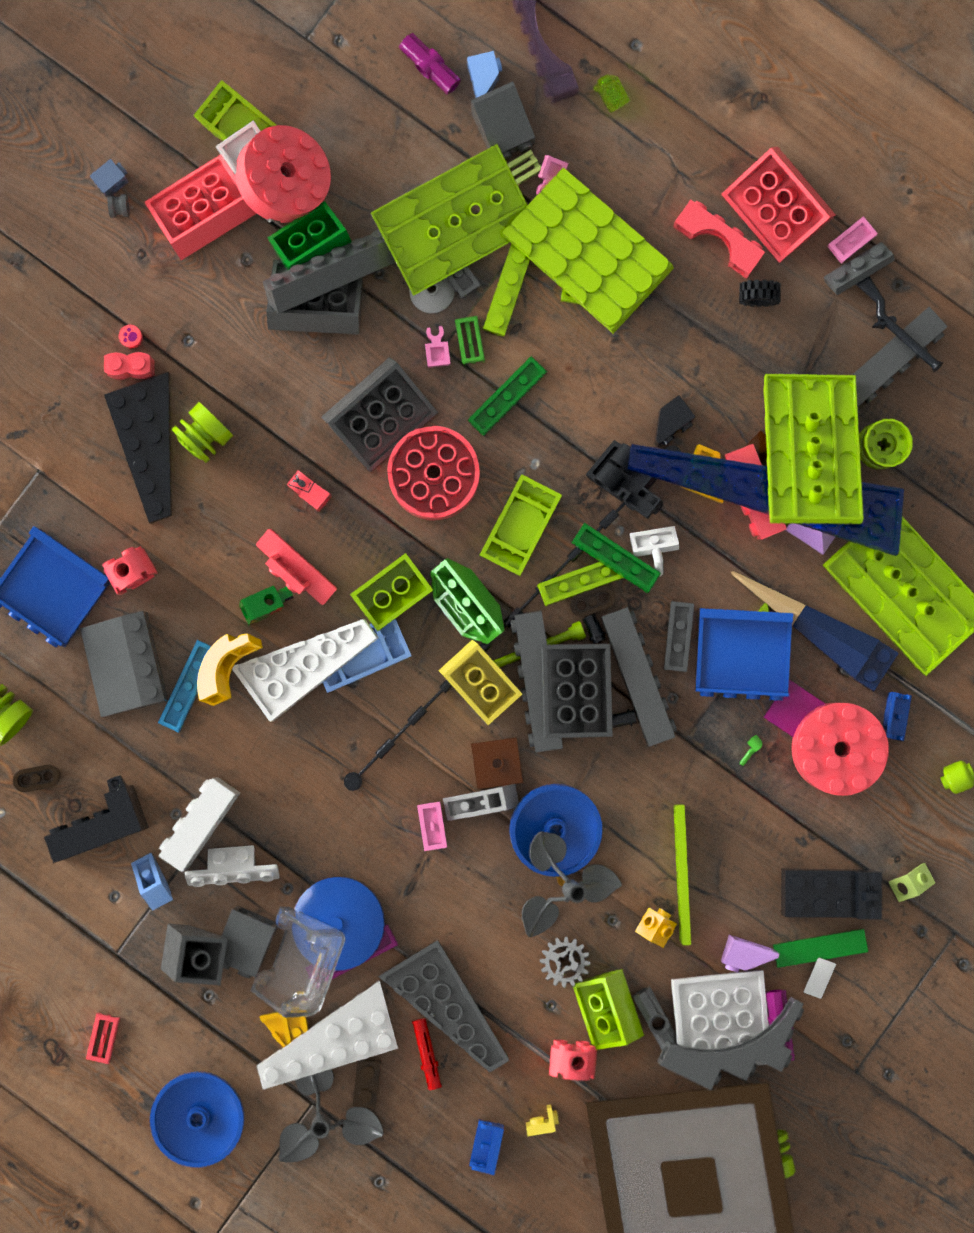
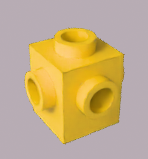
(656, 926)

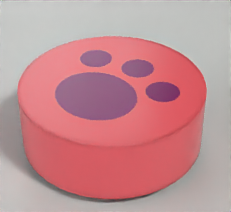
(130, 336)

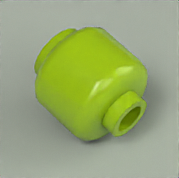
(958, 777)

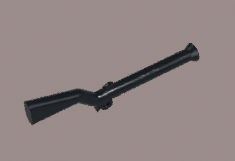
(870, 289)

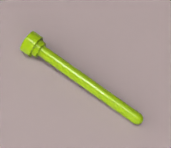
(574, 632)

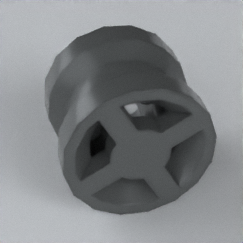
(118, 205)

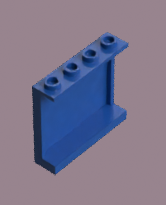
(50, 588)
(744, 653)

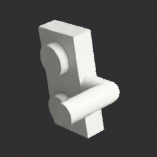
(654, 543)

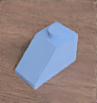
(484, 72)
(151, 881)

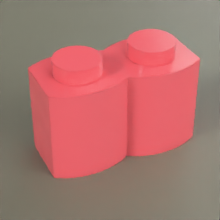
(124, 366)

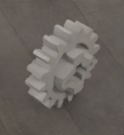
(555, 957)

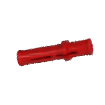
(426, 1052)

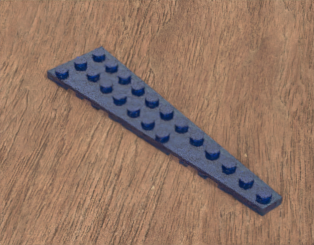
(748, 487)

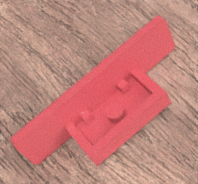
(294, 569)

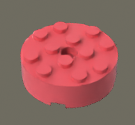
(280, 152)
(439, 496)
(863, 752)

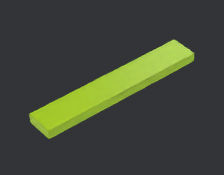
(682, 874)

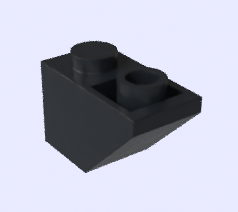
(671, 419)

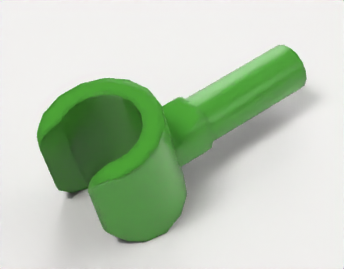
(755, 744)

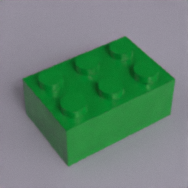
(309, 236)

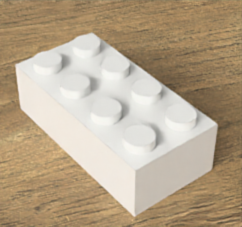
(199, 824)

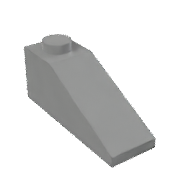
(481, 802)

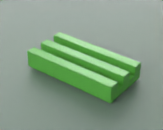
(472, 359)

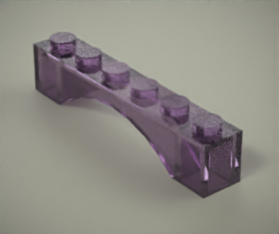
(557, 75)

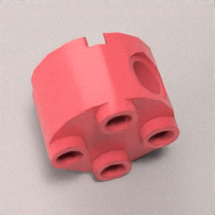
(130, 570)
(584, 1062)

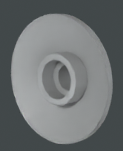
(435, 301)

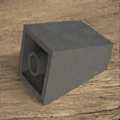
(503, 120)
(248, 941)
(193, 955)

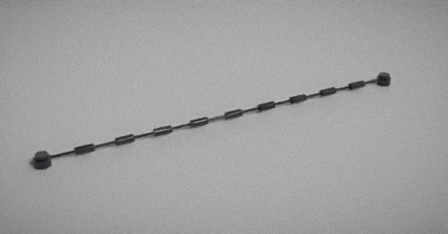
(353, 780)

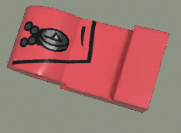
(309, 491)

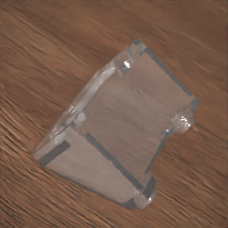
(302, 965)

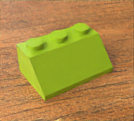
(391, 592)
(608, 1010)

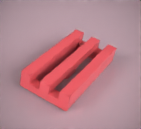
(108, 1018)

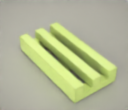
(533, 161)

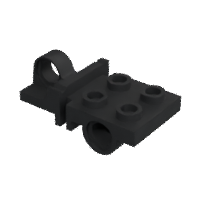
(633, 487)

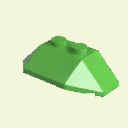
(466, 602)

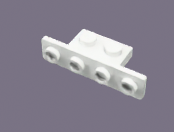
(230, 866)

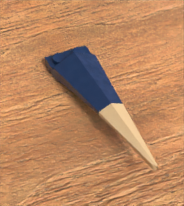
(852, 650)

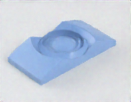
(382, 653)

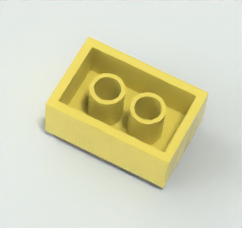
(480, 682)

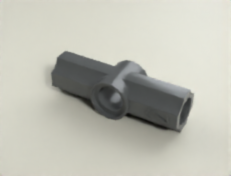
(650, 1010)

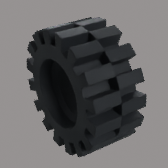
(759, 293)

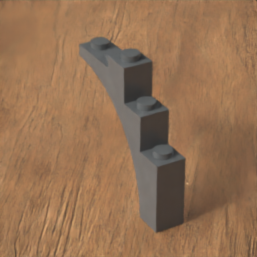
(768, 1047)

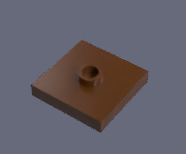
(497, 763)

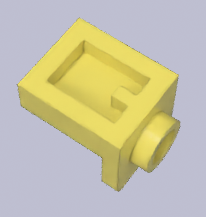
(539, 1125)

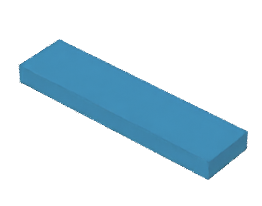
(184, 690)

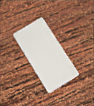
(819, 978)

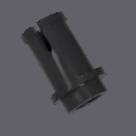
(594, 629)
(623, 719)

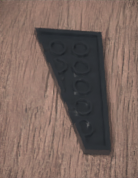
(144, 431)

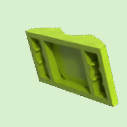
(228, 112)
(520, 525)

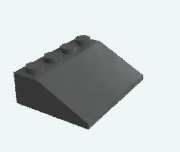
(329, 313)
(379, 413)
(124, 664)
(576, 690)

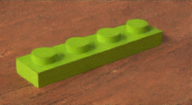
(506, 292)
(576, 583)

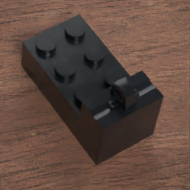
(108, 825)
(831, 893)

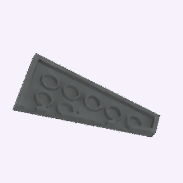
(440, 995)

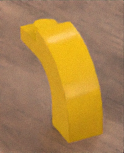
(217, 665)

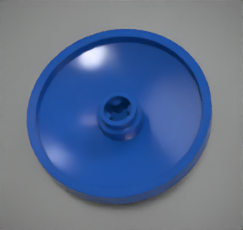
(558, 811)
(352, 910)
(197, 1119)

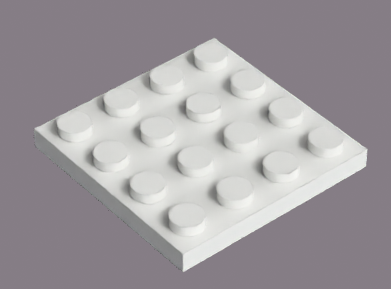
(719, 1009)

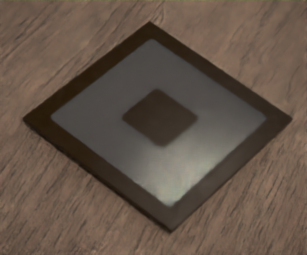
(691, 1162)

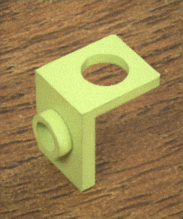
(916, 882)

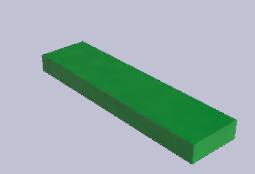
(507, 396)
(616, 558)
(822, 947)

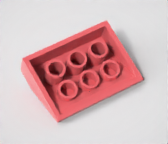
(778, 204)
(199, 207)

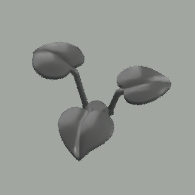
(596, 885)
(299, 1143)

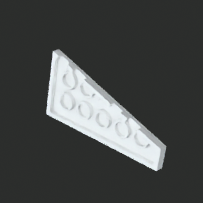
(294, 671)
(343, 1037)

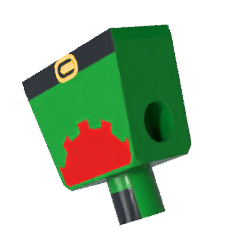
(256, 609)

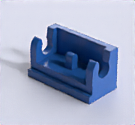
(896, 715)
(486, 1146)

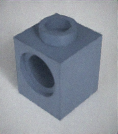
(110, 177)

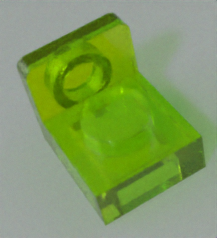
(611, 92)

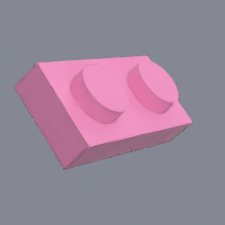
(852, 240)
(432, 826)

